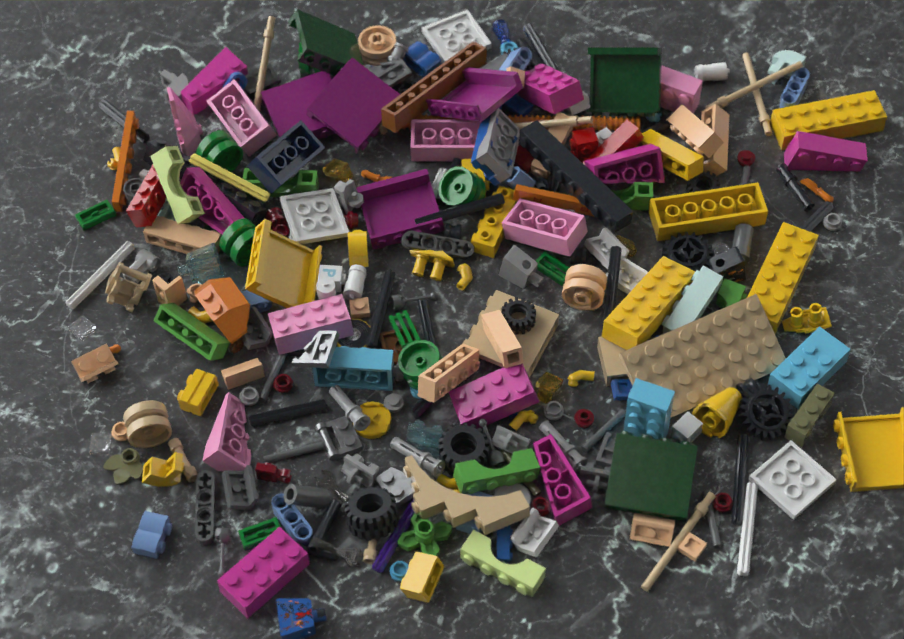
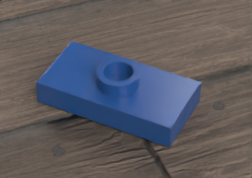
(518, 106)

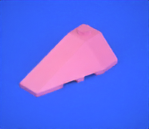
(185, 125)
(228, 441)

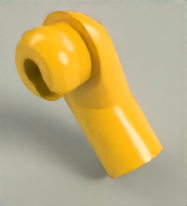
(114, 161)
(466, 274)
(202, 316)
(580, 375)
(523, 416)
(447, 482)

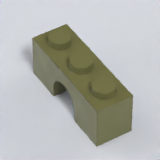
(806, 417)

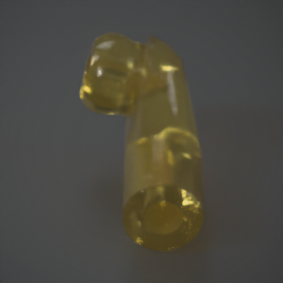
(628, 244)

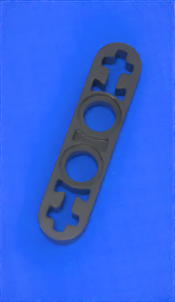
(437, 244)
(208, 507)

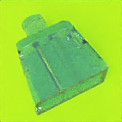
(202, 265)

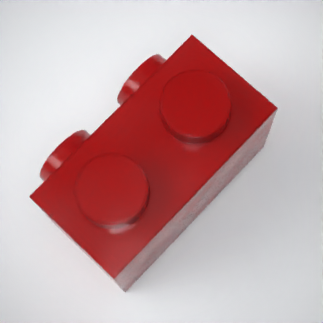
(583, 143)

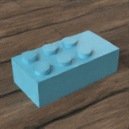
(807, 365)
(358, 369)
(648, 410)

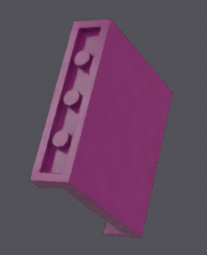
(478, 95)
(289, 104)
(353, 104)
(394, 205)

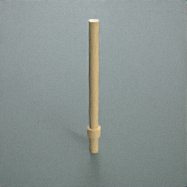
(268, 35)
(723, 101)
(764, 117)
(573, 121)
(699, 511)

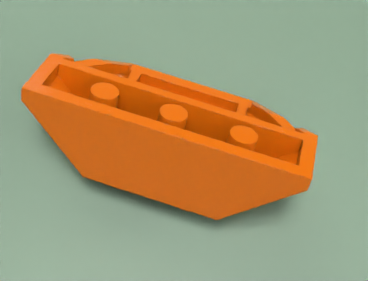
(225, 306)

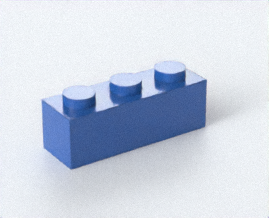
(504, 544)

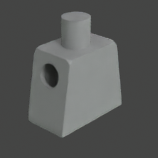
(519, 268)

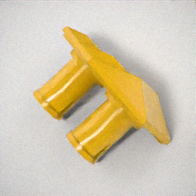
(439, 259)
(807, 320)

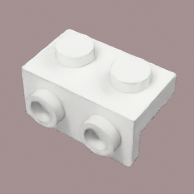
(601, 245)
(629, 275)
(533, 533)

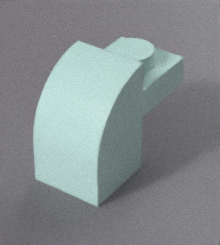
(784, 59)

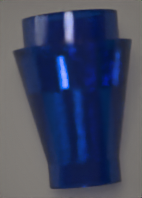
(501, 30)

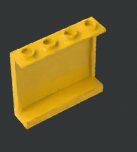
(282, 268)
(872, 450)

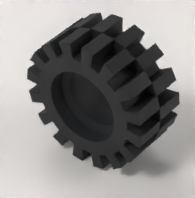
(702, 179)
(523, 307)

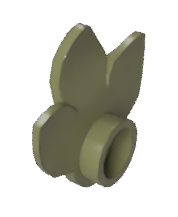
(124, 469)

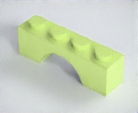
(168, 165)
(523, 576)

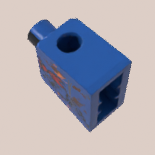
(298, 618)

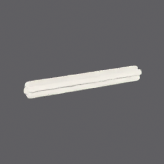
(100, 275)
(747, 529)

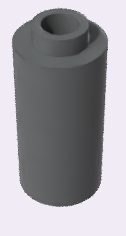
(743, 240)
(306, 496)

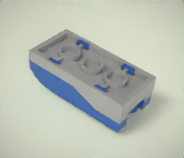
(496, 147)

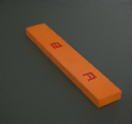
(550, 198)

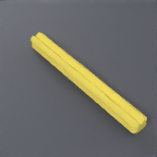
(229, 177)

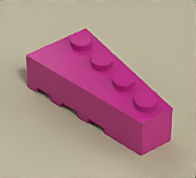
(211, 80)
(824, 153)
(629, 166)
(216, 206)
(563, 487)

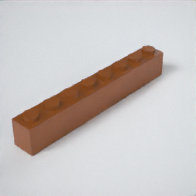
(432, 86)

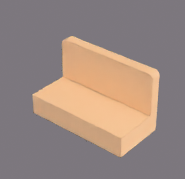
(170, 293)
(243, 373)
(652, 529)

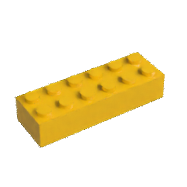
(831, 117)
(707, 211)
(783, 271)
(647, 304)

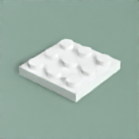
(454, 33)
(314, 216)
(792, 479)

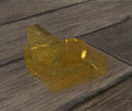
(339, 170)
(547, 386)

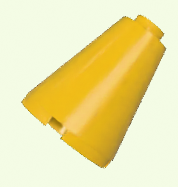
(718, 412)

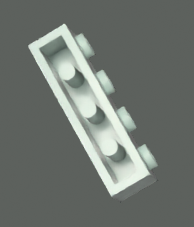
(694, 299)

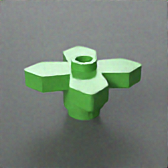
(424, 535)

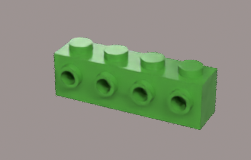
(191, 331)

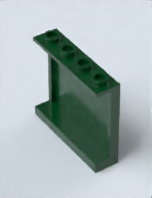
(324, 43)
(625, 80)
(651, 476)

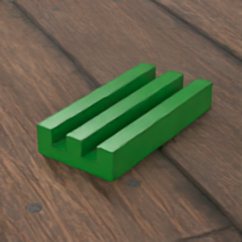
(96, 217)
(550, 270)
(399, 317)
(254, 540)

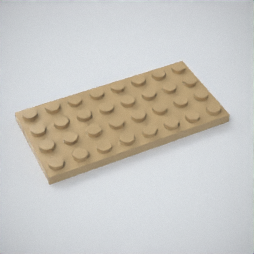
(708, 354)

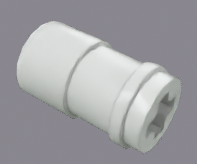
(713, 72)
(355, 282)
(325, 288)

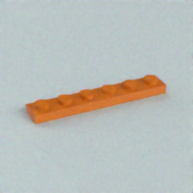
(124, 165)

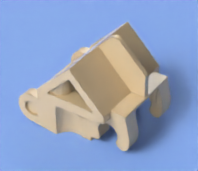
(125, 291)

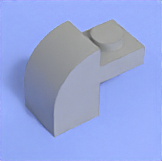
(176, 83)

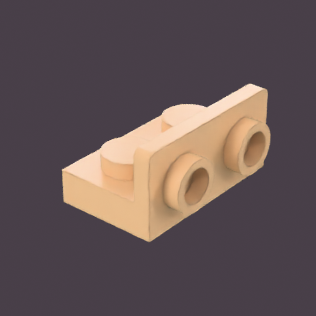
(94, 363)

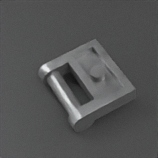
(345, 435)

